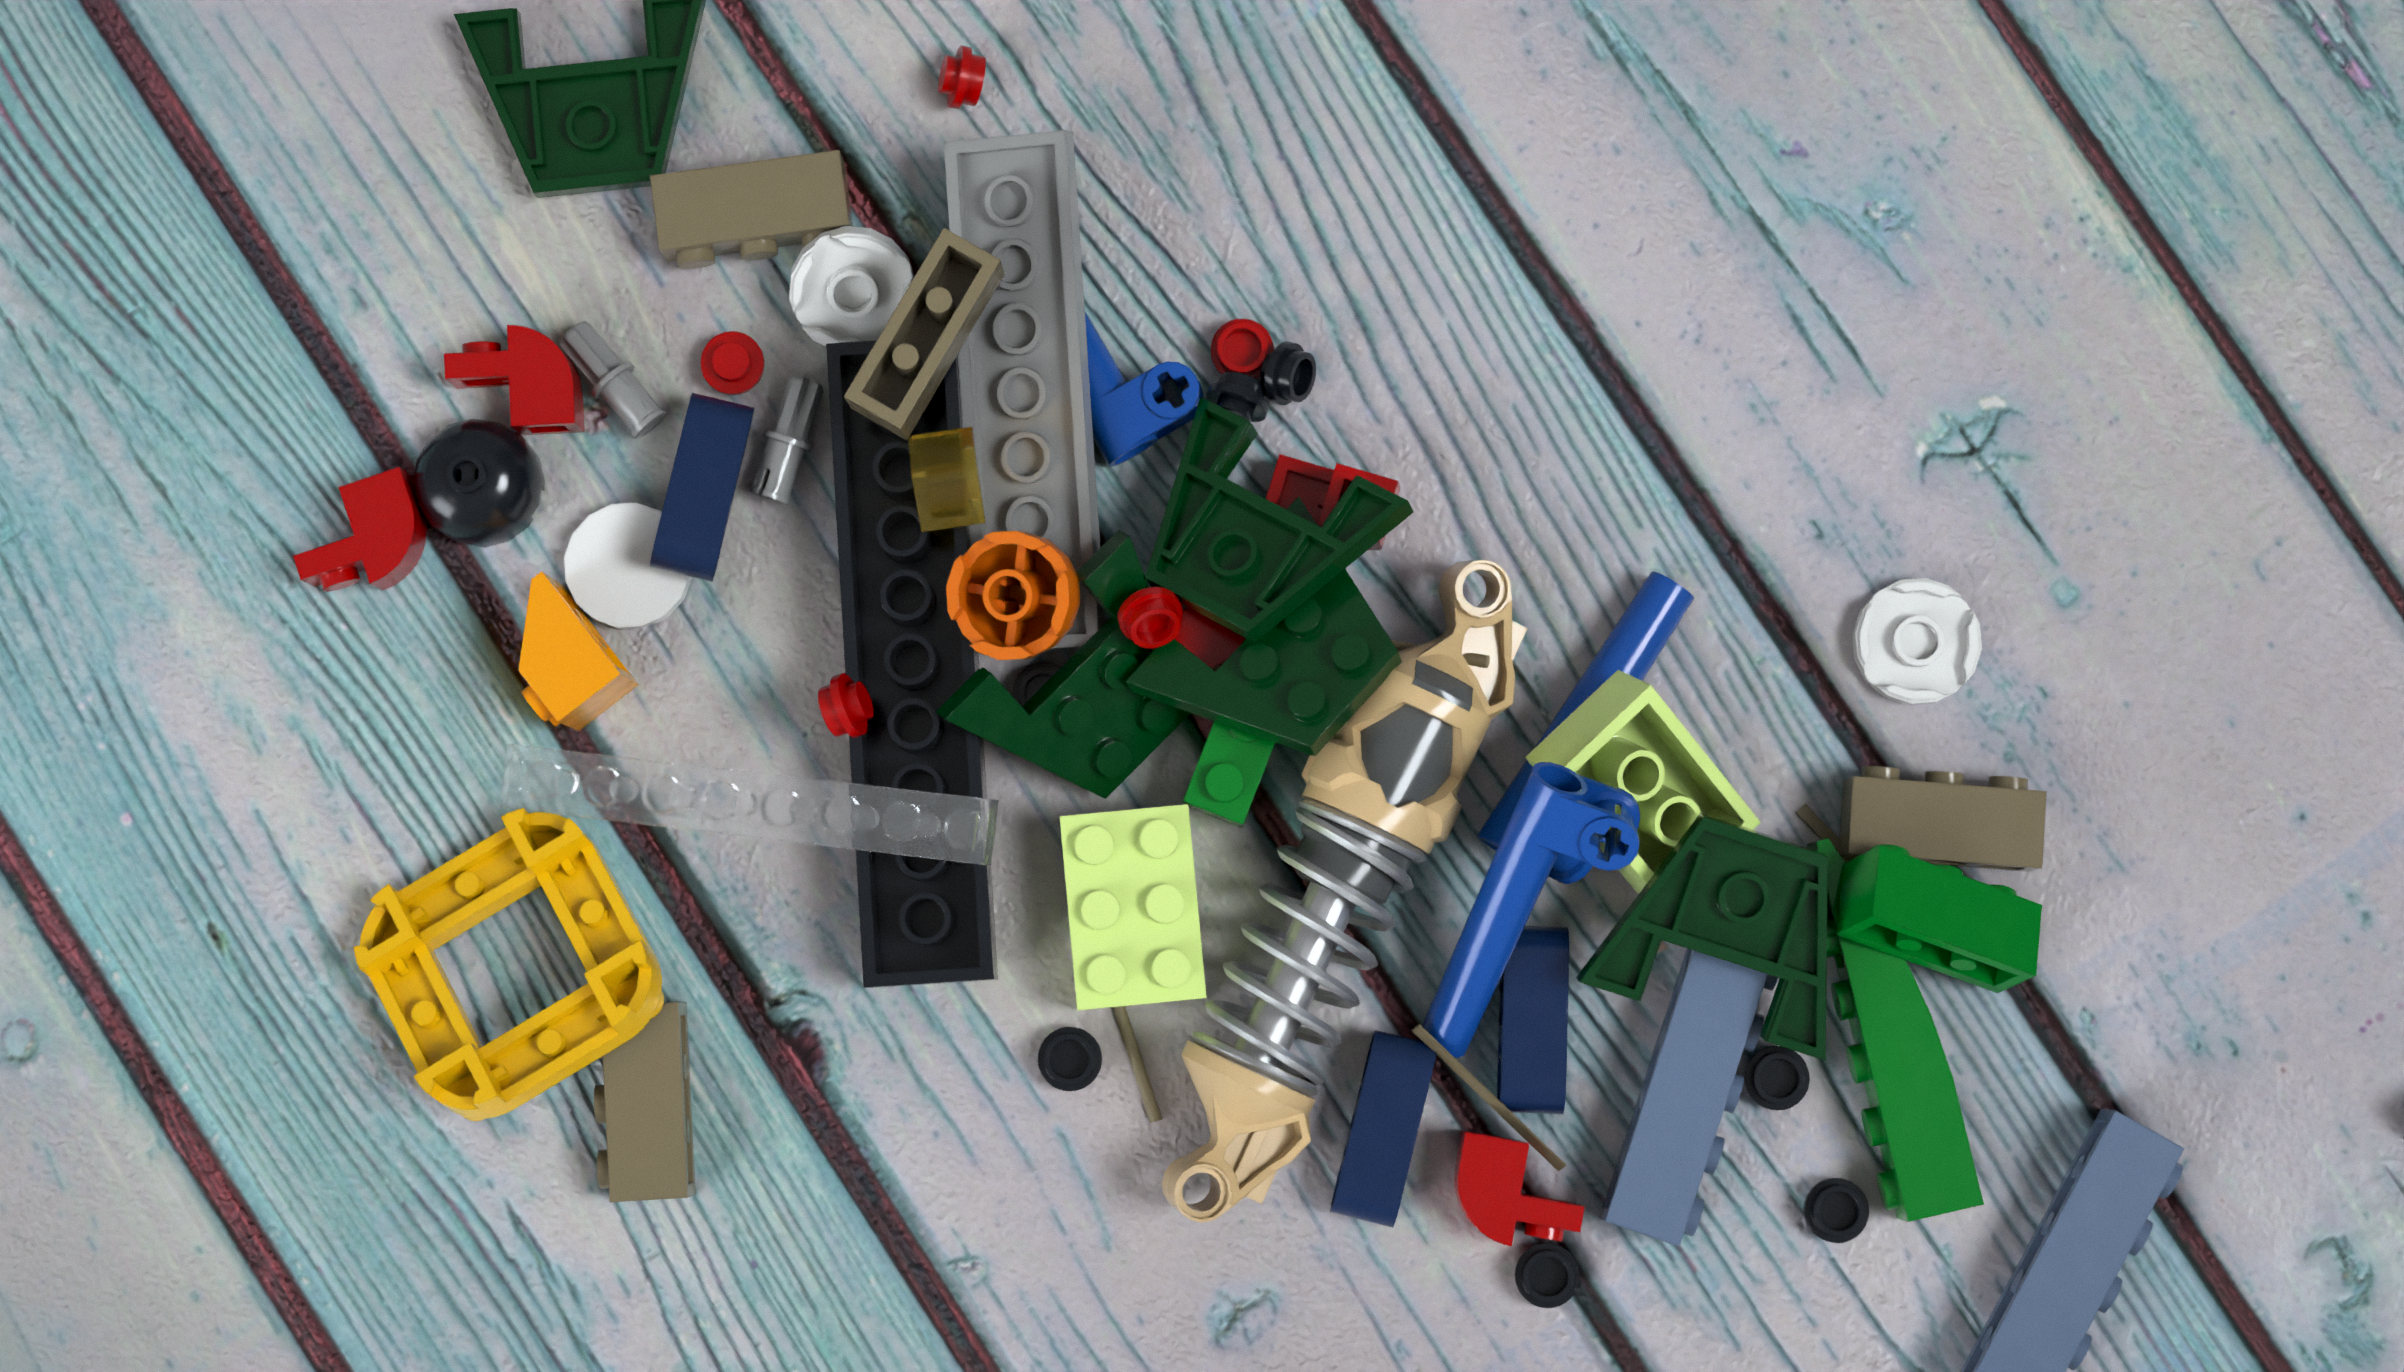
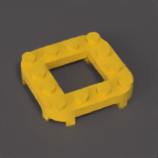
(554, 1043)

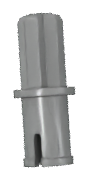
(612, 379)
(787, 439)

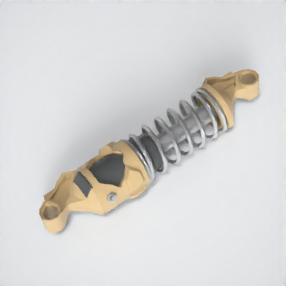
(1367, 813)

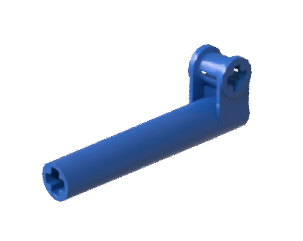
(1128, 413)
(1628, 648)
(1551, 817)

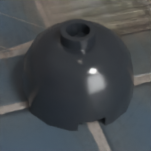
(481, 506)

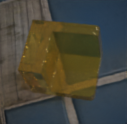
(946, 479)

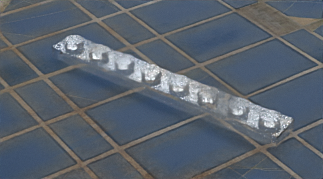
(750, 804)

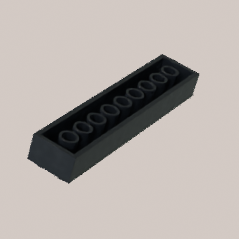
(916, 914)

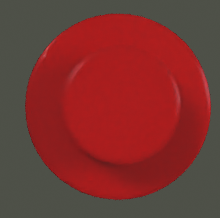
(962, 77)
(1241, 347)
(732, 363)
(1151, 617)
(845, 706)

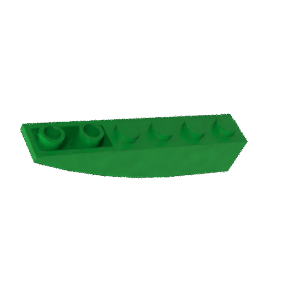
(1904, 1073)

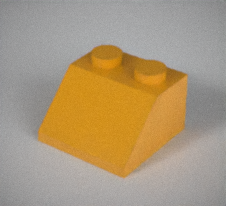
(567, 660)

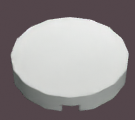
(848, 284)
(612, 570)
(1916, 641)

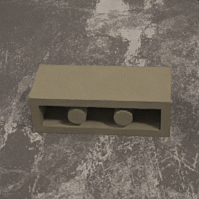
(749, 207)
(925, 334)
(1944, 819)
(648, 1113)

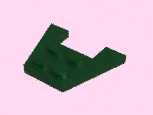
(588, 121)
(1243, 554)
(1293, 681)
(1084, 716)
(1740, 902)

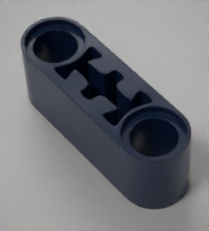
(702, 487)
(1534, 1023)
(1383, 1129)

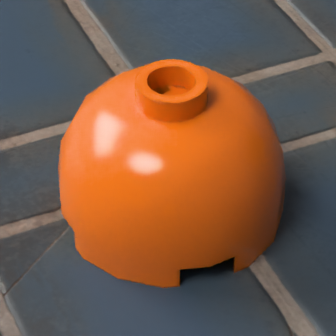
(1013, 595)

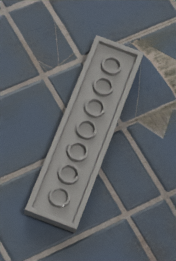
(1028, 350)

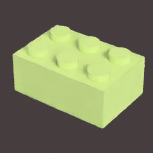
(1638, 744)
(1132, 907)

